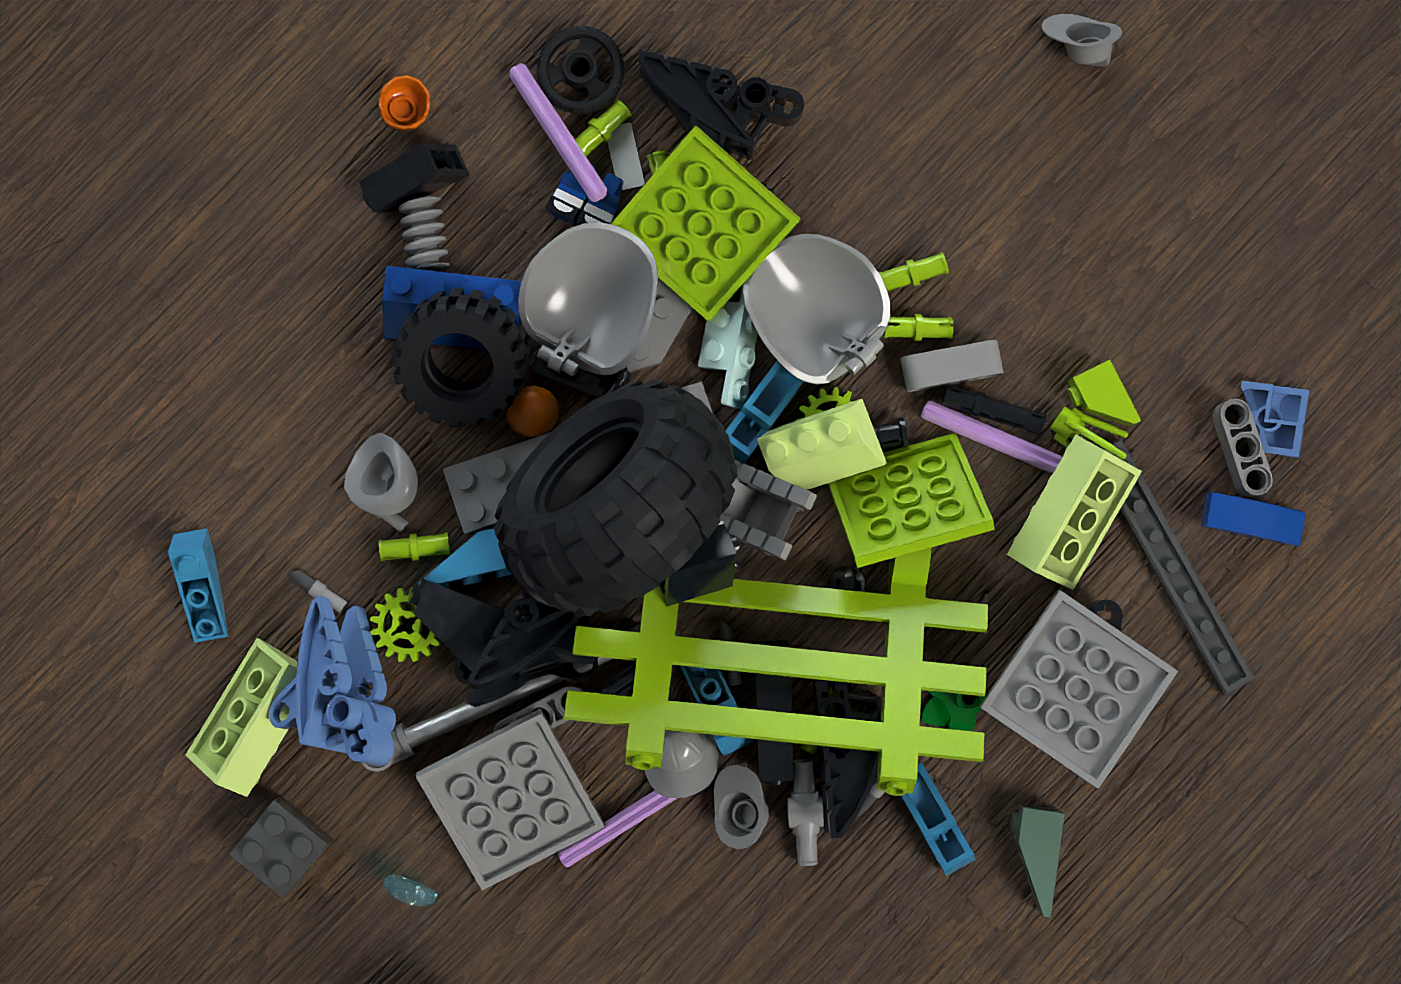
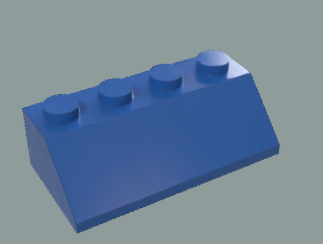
(408, 287)

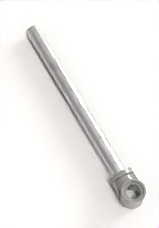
(407, 738)

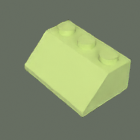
(823, 447)

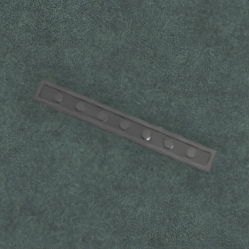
(1183, 585)

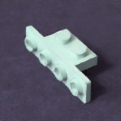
(730, 347)

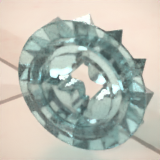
(409, 890)

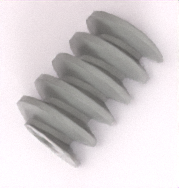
(422, 234)

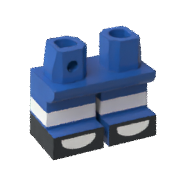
(571, 199)

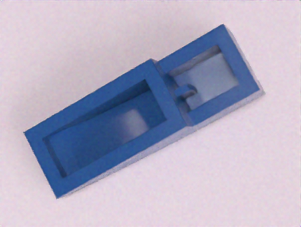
(1252, 519)

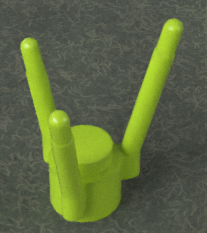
(1070, 424)

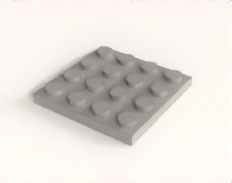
(1078, 689)
(510, 799)

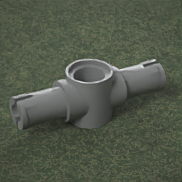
(805, 812)

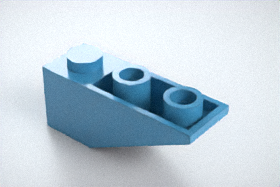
(471, 561)
(199, 584)
(711, 689)

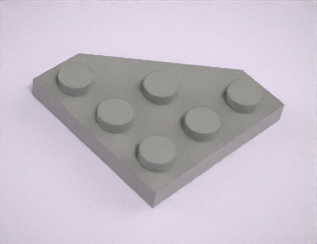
(667, 320)

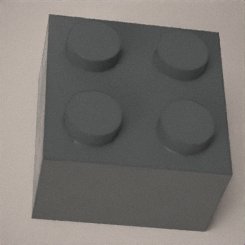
(281, 847)

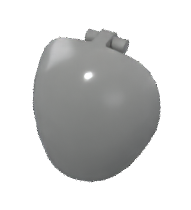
(589, 298)
(818, 307)

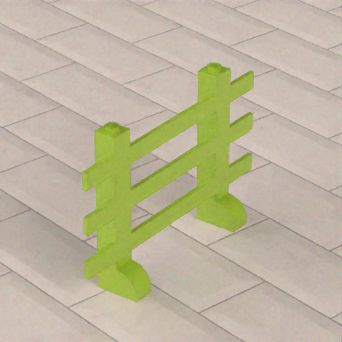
(899, 672)

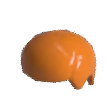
(404, 103)
(533, 412)

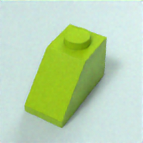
(1103, 395)

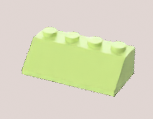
(1073, 512)
(238, 732)

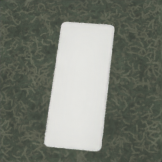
(625, 157)

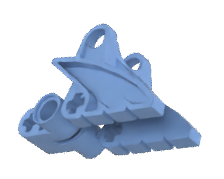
(331, 687)

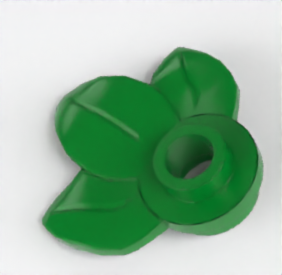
(950, 710)

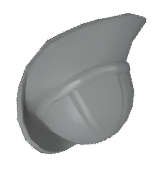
(381, 477)
(686, 766)

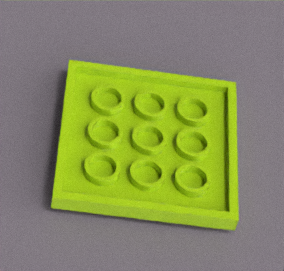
(706, 222)
(911, 502)

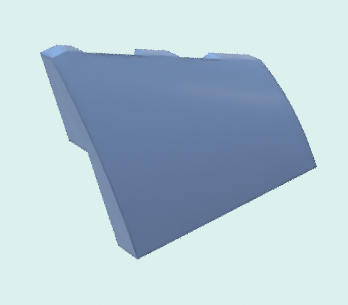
(1278, 416)

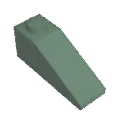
(1038, 842)

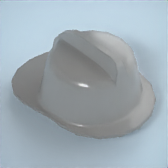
(1084, 38)
(739, 807)

